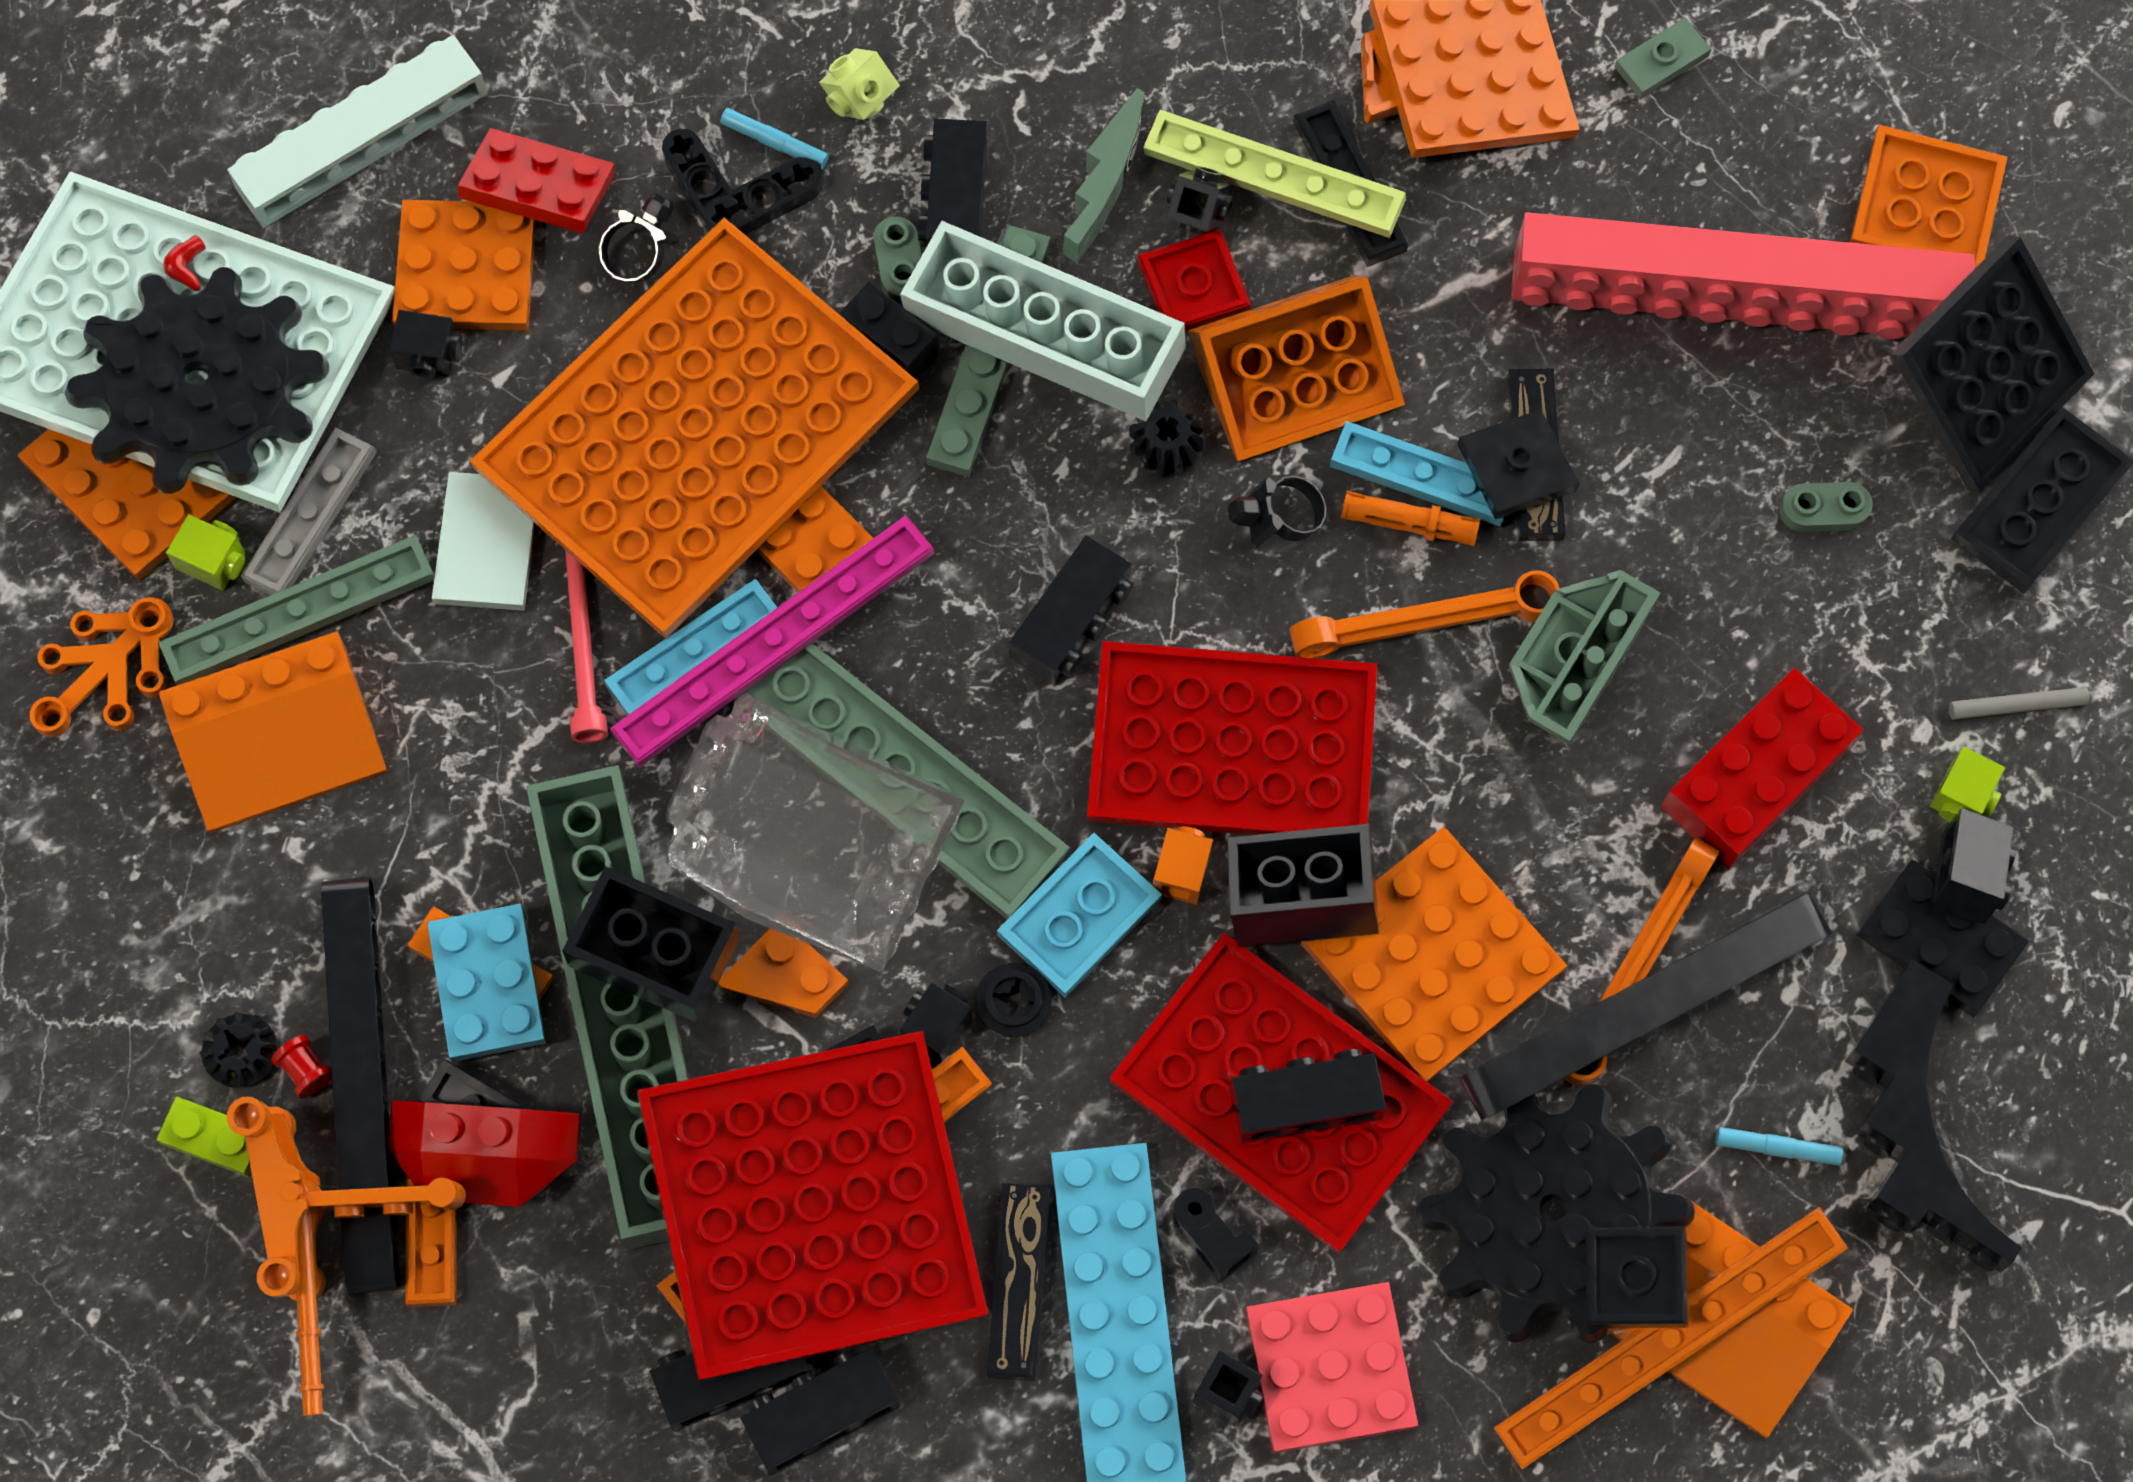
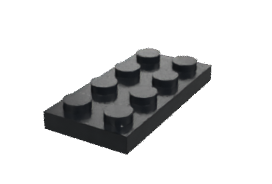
(2042, 500)

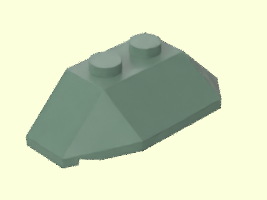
(1578, 649)

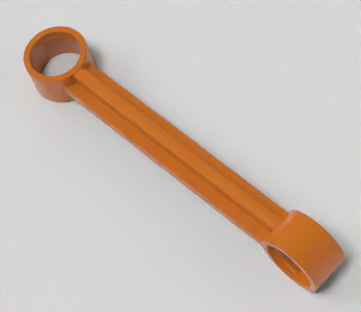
(1324, 636)
(1657, 930)

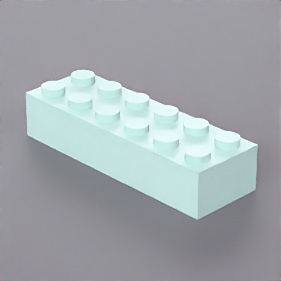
(1044, 320)

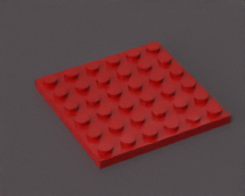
(811, 1205)

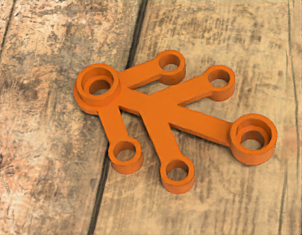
(106, 661)

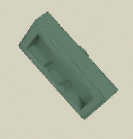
(1662, 58)

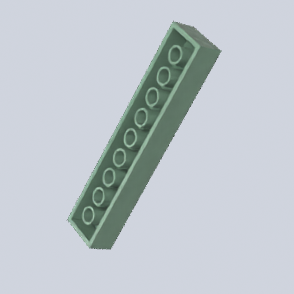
(623, 1039)

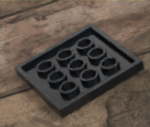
(1993, 363)

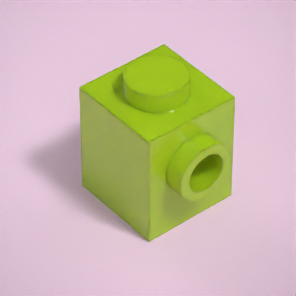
(207, 552)
(1968, 785)

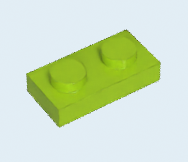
(204, 1136)

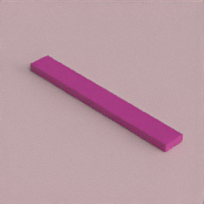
(772, 641)

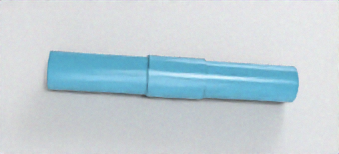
(773, 137)
(1779, 1146)

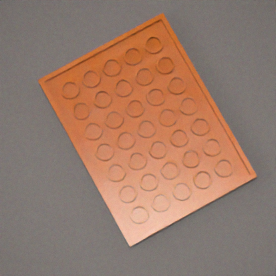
(694, 426)

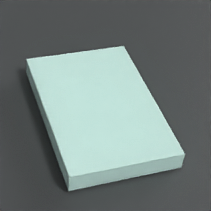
(482, 547)

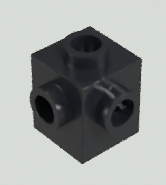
(1186, 204)

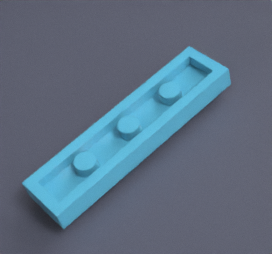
(1410, 470)
(688, 647)

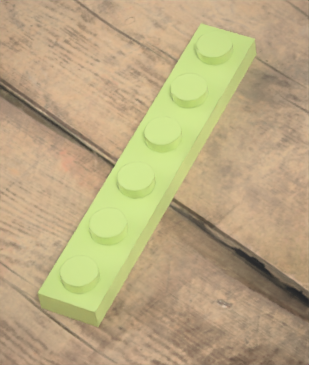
(1276, 173)

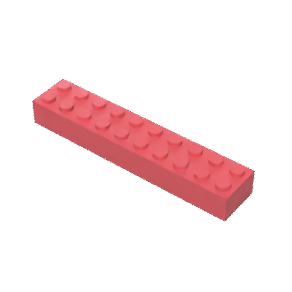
(1731, 275)

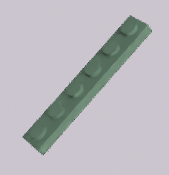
(976, 384)
(297, 611)

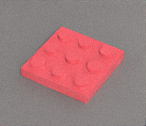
(1331, 1367)

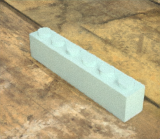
(357, 130)

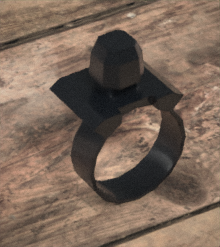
(656, 210)
(1257, 513)

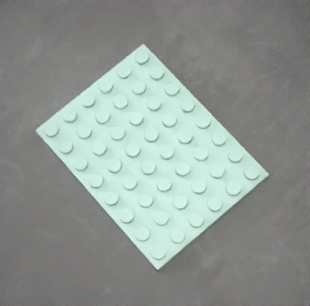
(90, 263)

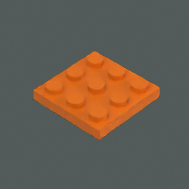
(1928, 194)
(465, 264)

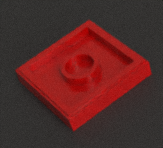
(1194, 280)

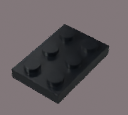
(1949, 945)

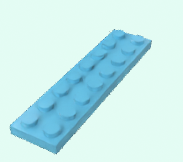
(1117, 1315)

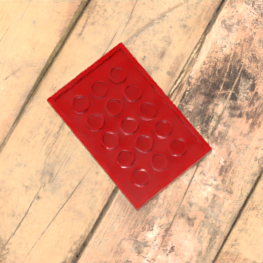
(1231, 740)
(1247, 1015)

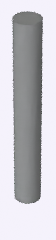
(2019, 703)

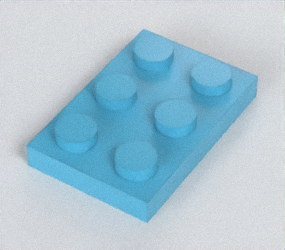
(1079, 915)
(486, 982)

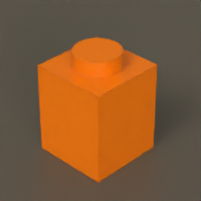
(1183, 864)

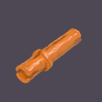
(1405, 517)

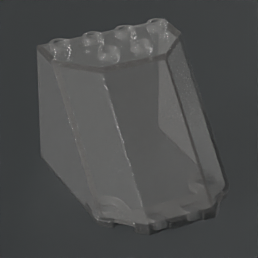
(807, 831)

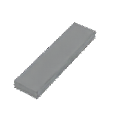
(309, 513)

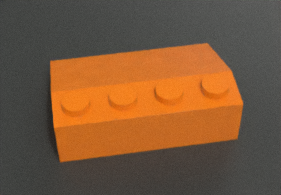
(1298, 366)
(273, 732)
(1769, 1354)

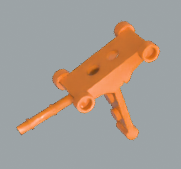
(290, 1215)

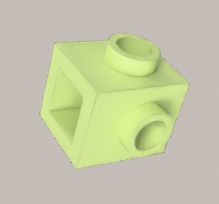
(858, 84)

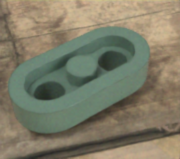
(895, 255)
(1828, 507)

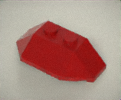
(490, 1151)

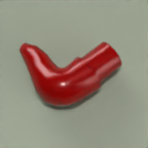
(179, 257)

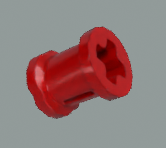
(302, 1066)

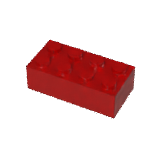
(1762, 768)

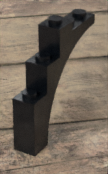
(1900, 1124)

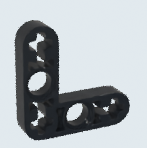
(727, 201)

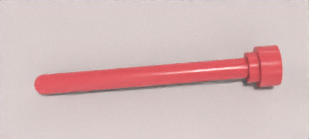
(588, 722)

